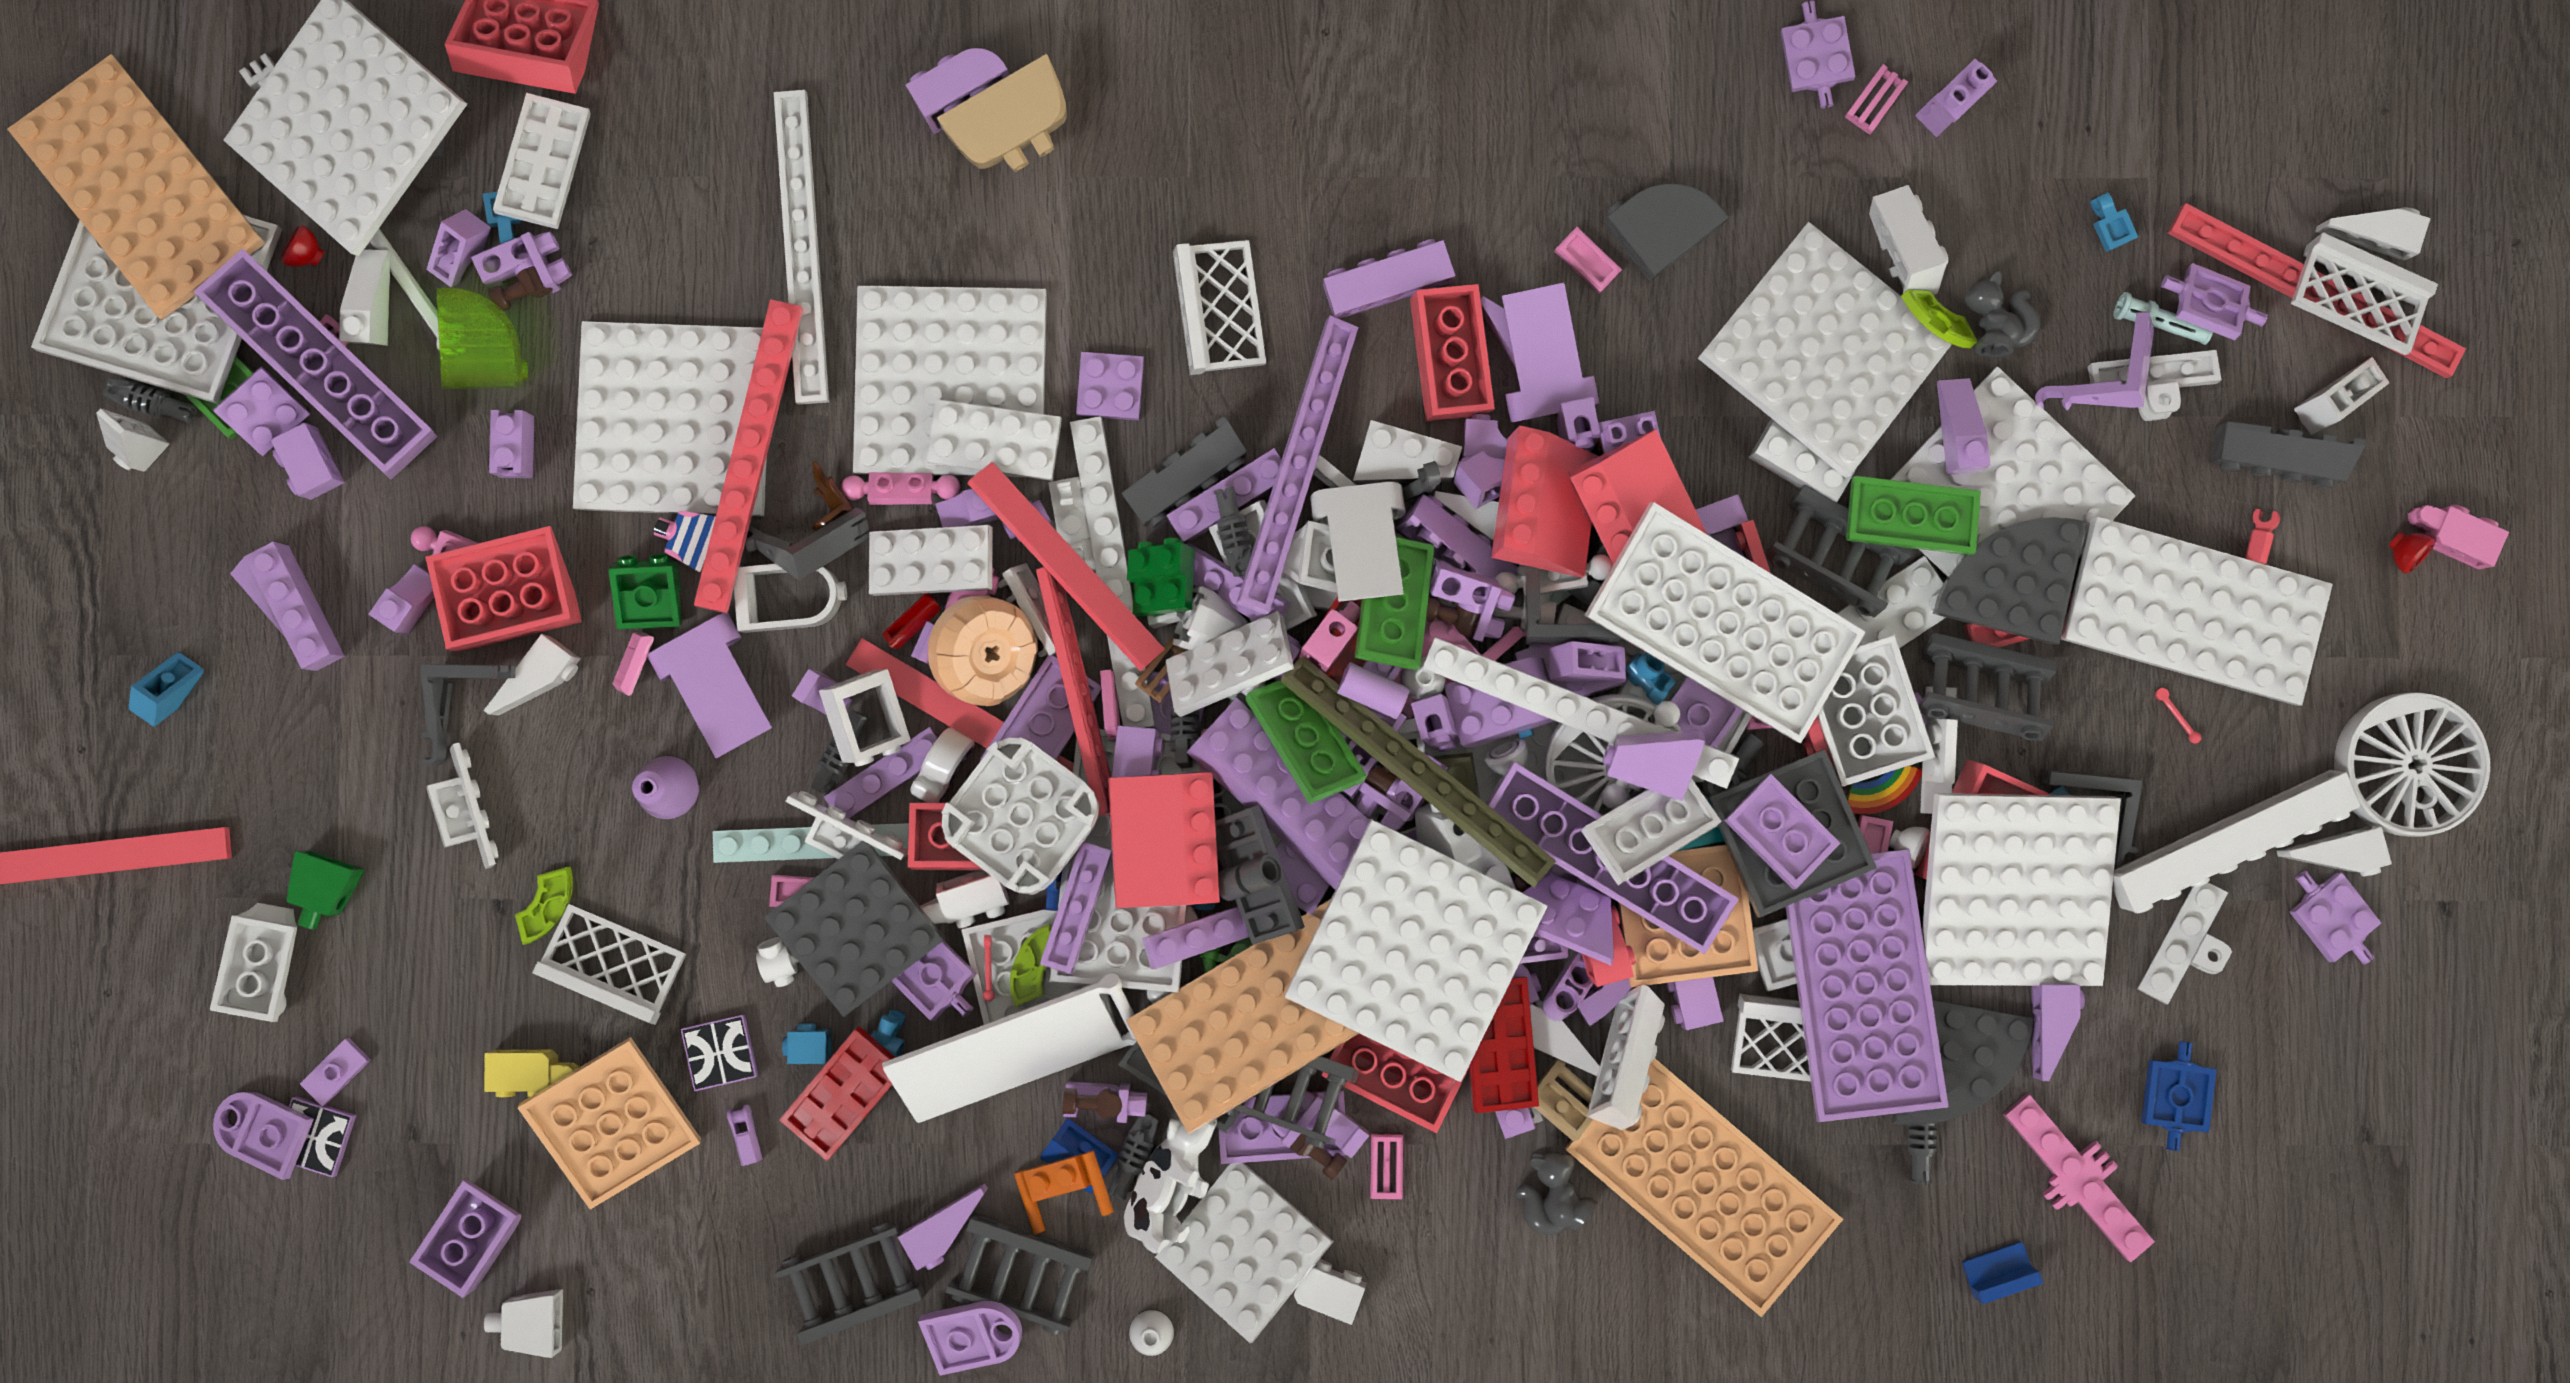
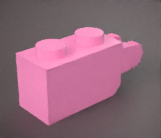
(2460, 534)

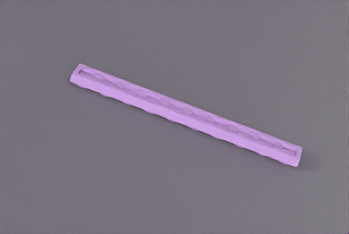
(1297, 466)

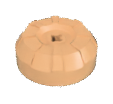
(982, 650)

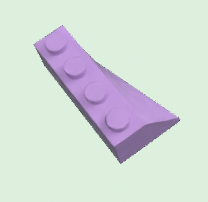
(1451, 538)
(285, 597)

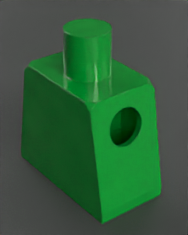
(320, 886)

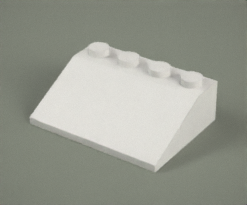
(1873, 716)

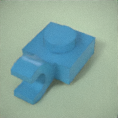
(495, 220)
(2114, 227)

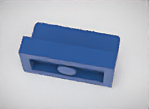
(1074, 1140)
(2000, 1273)

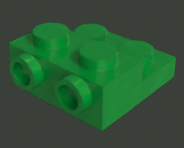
(1161, 577)
(646, 592)

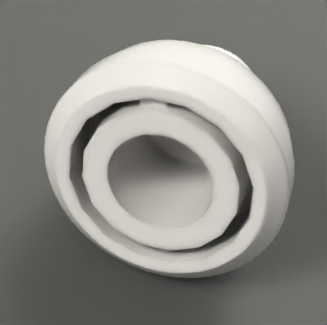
(1422, 682)
(1504, 752)
(1914, 839)
(1151, 1332)

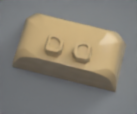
(1009, 117)

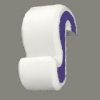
(941, 766)

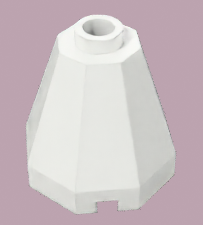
(1206, 620)

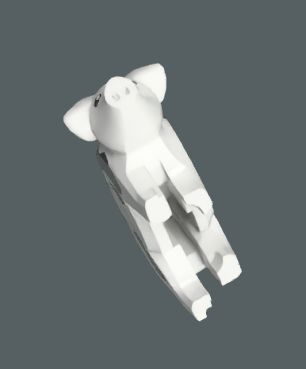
(1165, 1186)

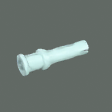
(2127, 302)

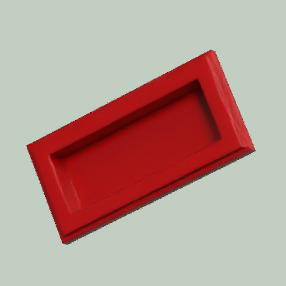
(911, 621)

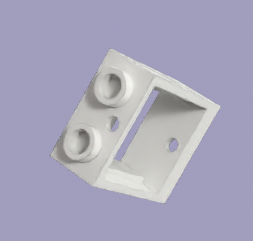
(840, 723)

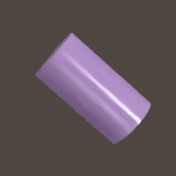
(1373, 690)

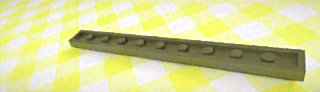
(1419, 772)

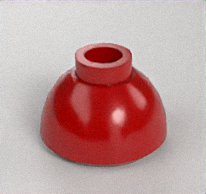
(301, 249)
(2410, 550)

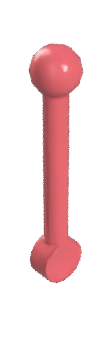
(2162, 695)
(988, 994)

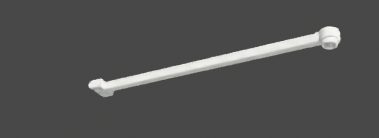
(378, 241)

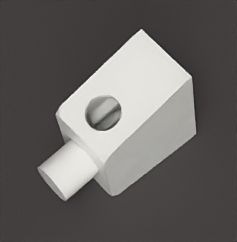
(1444, 835)
(530, 1323)

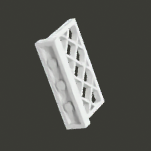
(2367, 272)
(1192, 310)
(599, 990)
(1775, 1010)

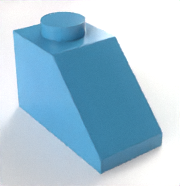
(164, 688)

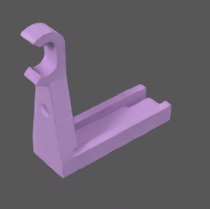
(2114, 392)

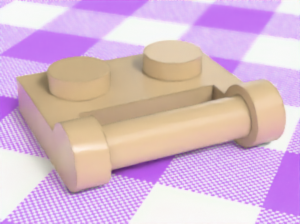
(1561, 1106)

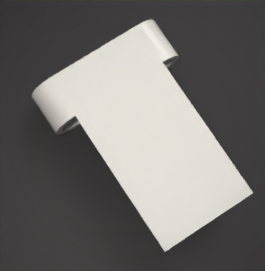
(1362, 537)

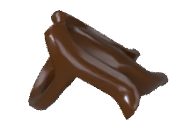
(831, 495)

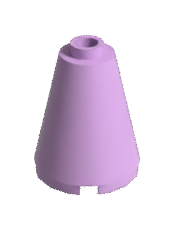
(666, 787)

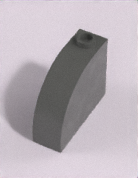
(1663, 225)

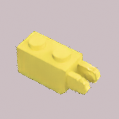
(523, 1071)

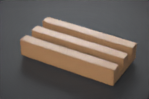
(1150, 689)

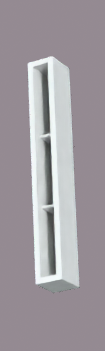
(2234, 840)

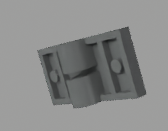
(1255, 876)

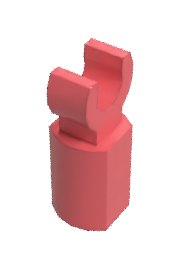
(2261, 537)

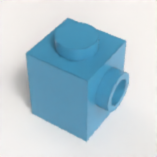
(807, 1045)

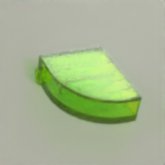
(476, 343)

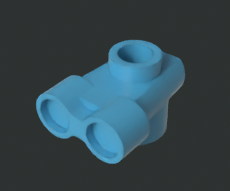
(1648, 673)
(888, 1030)

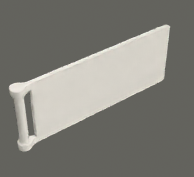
(1011, 1051)

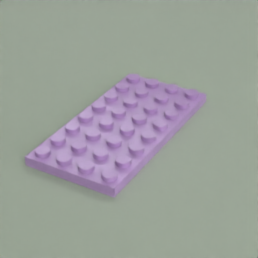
(1867, 995)

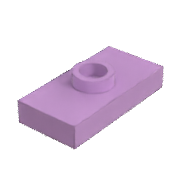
(335, 1071)

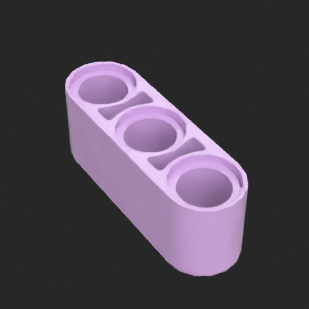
(1567, 989)

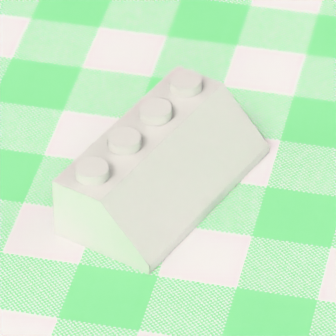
(1627, 1059)

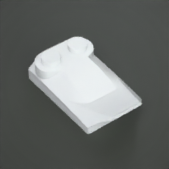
(1311, 557)
(256, 963)

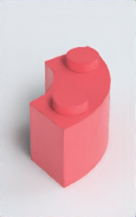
(1624, 957)

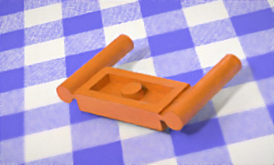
(1061, 1178)

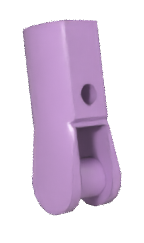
(746, 1141)

